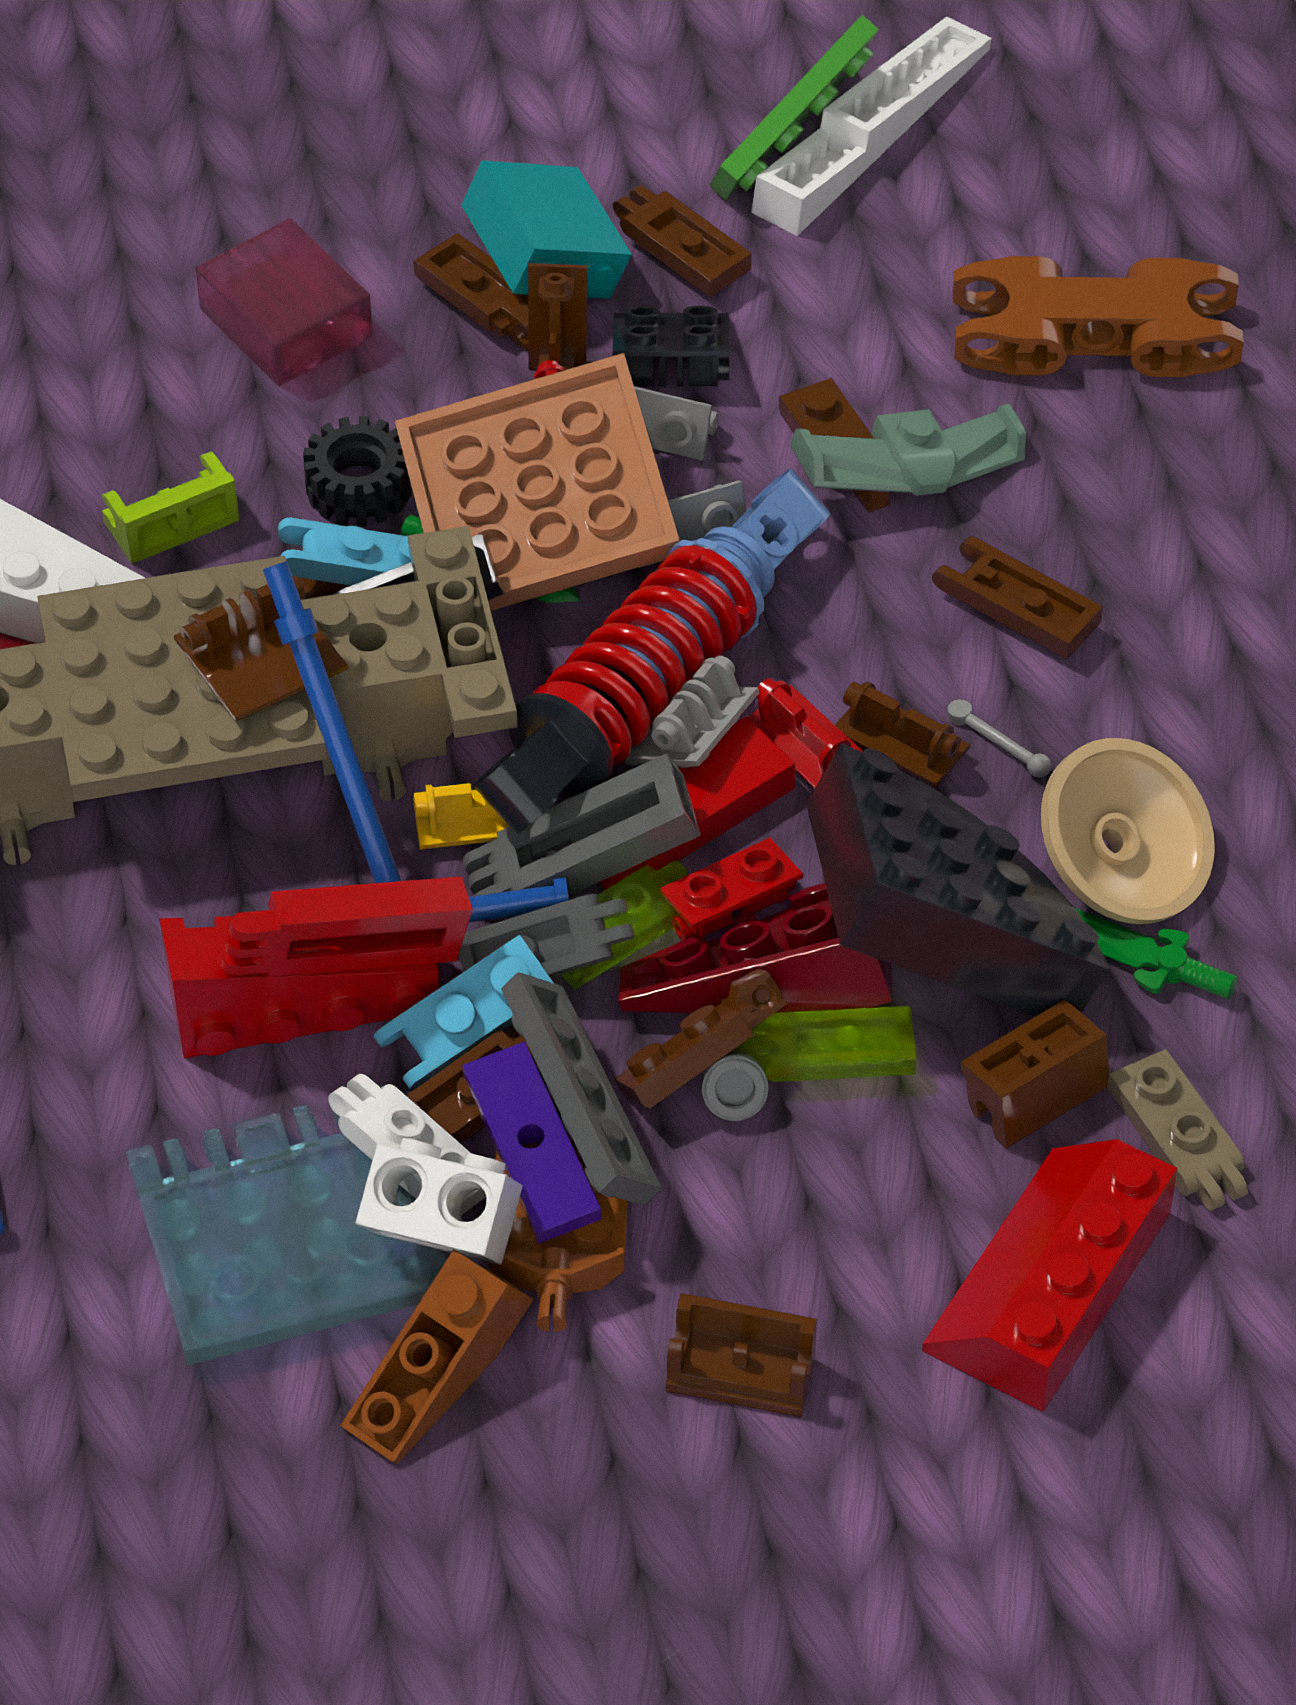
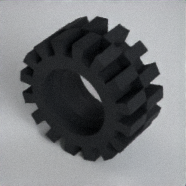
(360, 495)

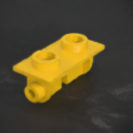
(454, 817)

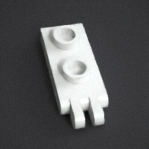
(386, 1116)

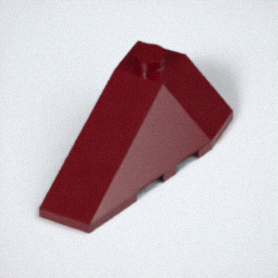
(793, 946)

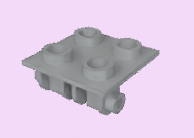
(696, 716)

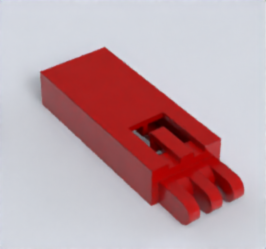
(729, 786)
(350, 928)

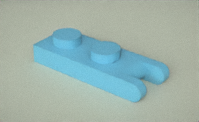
(340, 552)
(461, 1011)

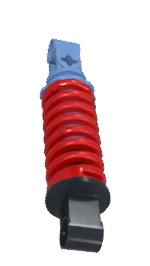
(644, 653)

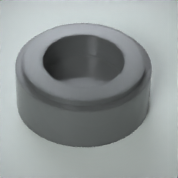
(735, 1086)

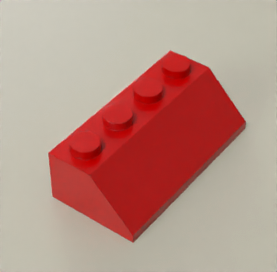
(1055, 1268)

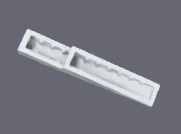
(865, 124)

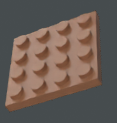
(548, 477)

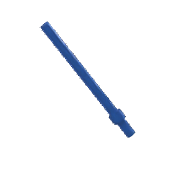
(297, 628)

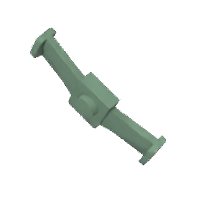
(912, 453)

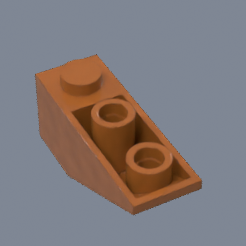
(436, 1355)

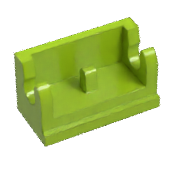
(173, 513)

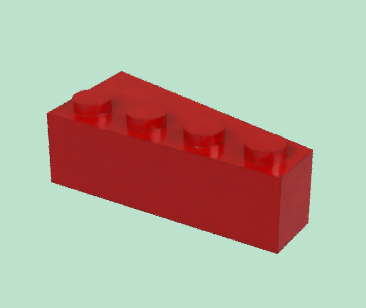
(246, 1010)

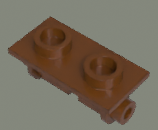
(557, 314)
(907, 737)

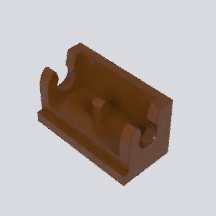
(1037, 1072)
(741, 1355)

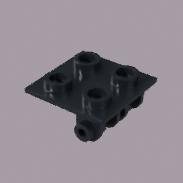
(695, 334)

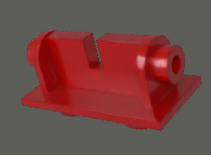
(798, 729)
(740, 882)

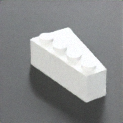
(42, 562)

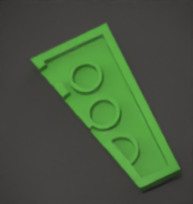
(784, 122)

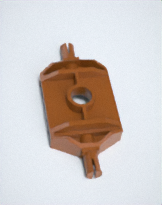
(568, 1263)

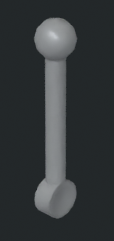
(960, 714)

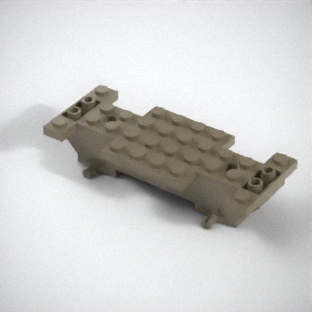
(125, 710)

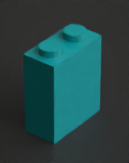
(544, 218)

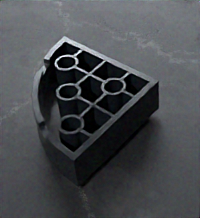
(944, 890)

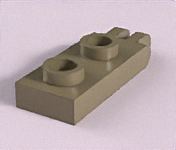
(1179, 1128)

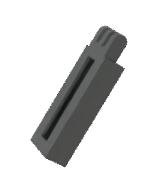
(609, 829)

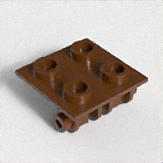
(243, 653)

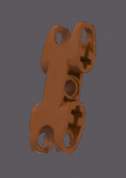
(1143, 316)

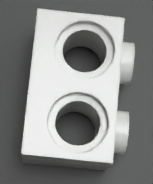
(435, 1215)

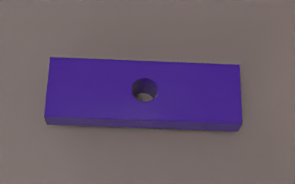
(521, 1112)

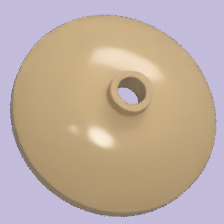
(1148, 817)

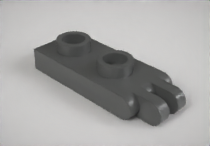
(559, 936)

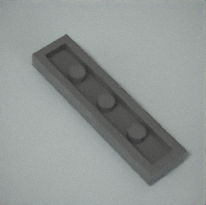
(580, 1089)

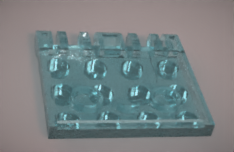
(271, 1238)

